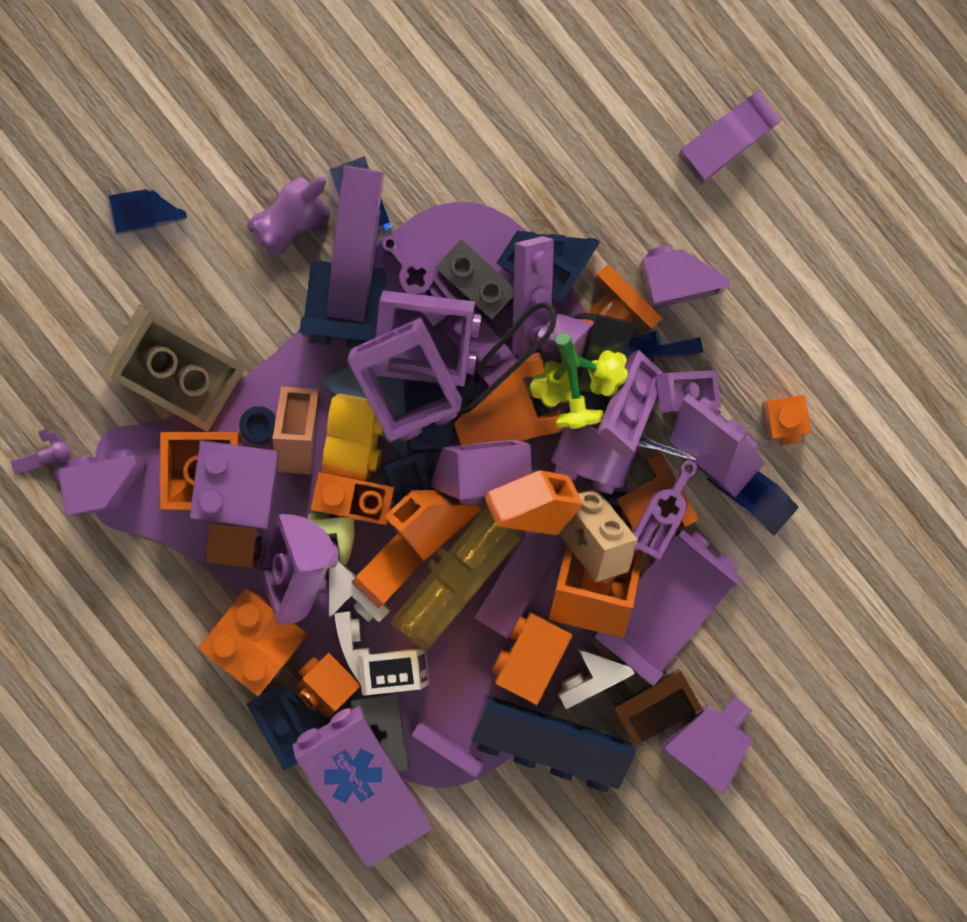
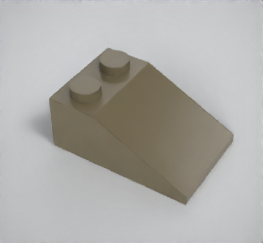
(173, 368)

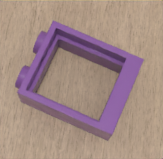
(387, 346)
(419, 369)

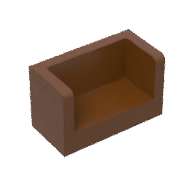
(234, 545)
(657, 707)

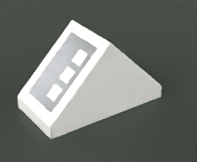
(393, 671)

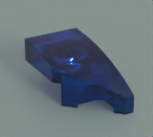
(141, 211)
(652, 345)

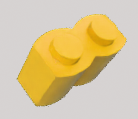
(352, 439)

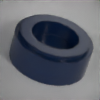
(257, 425)

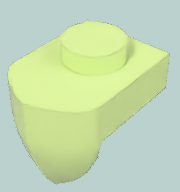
(339, 528)

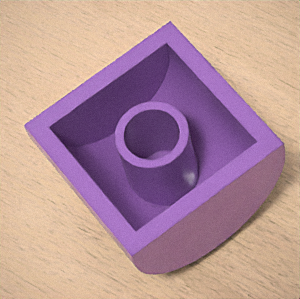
(296, 566)

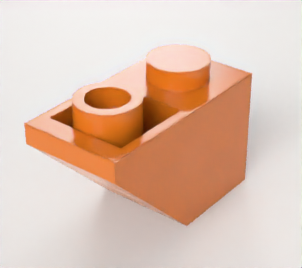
(352, 498)
(535, 503)
(429, 519)

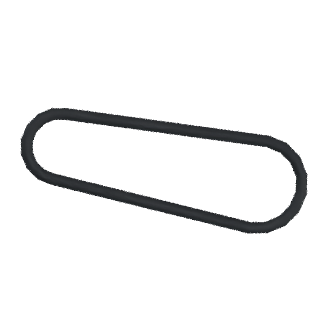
(520, 361)

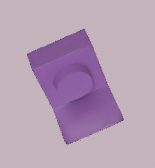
(676, 385)

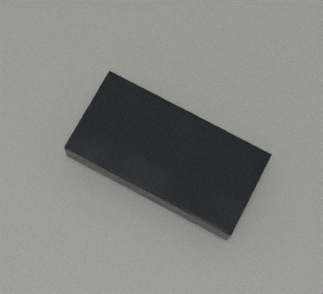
(606, 334)

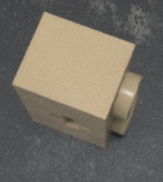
(599, 537)

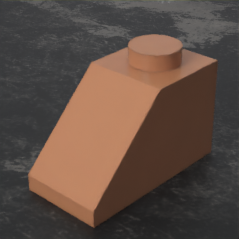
(296, 429)

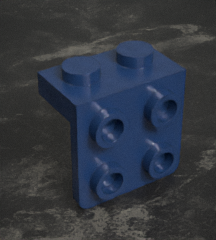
(321, 328)

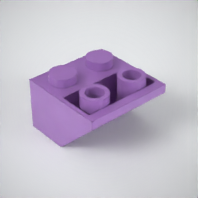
(719, 445)
(476, 469)
(101, 485)

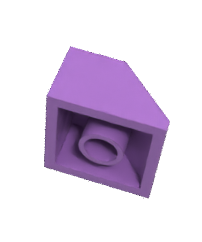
(678, 277)

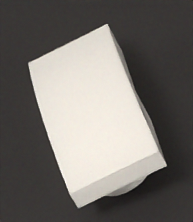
(348, 633)

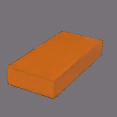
(387, 571)

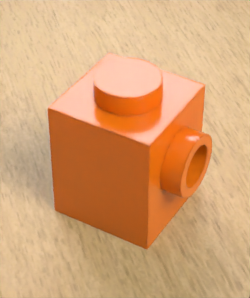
(786, 419)
(325, 685)

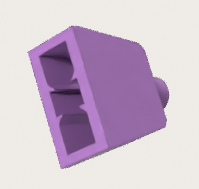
(712, 743)

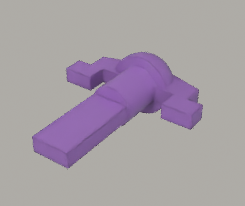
(57, 453)

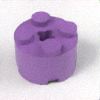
(588, 455)

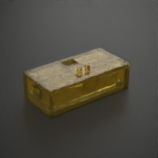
(455, 579)

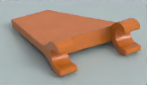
(508, 411)

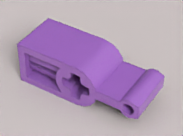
(729, 137)
(432, 281)
(667, 525)

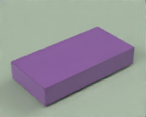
(448, 748)

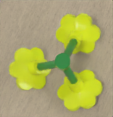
(562, 386)

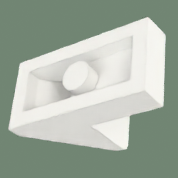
(342, 589)
(602, 674)

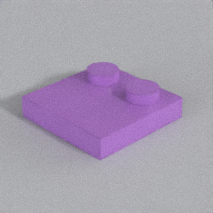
(234, 484)

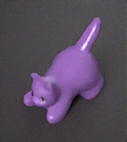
(294, 211)

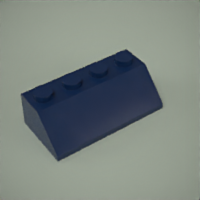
(552, 742)

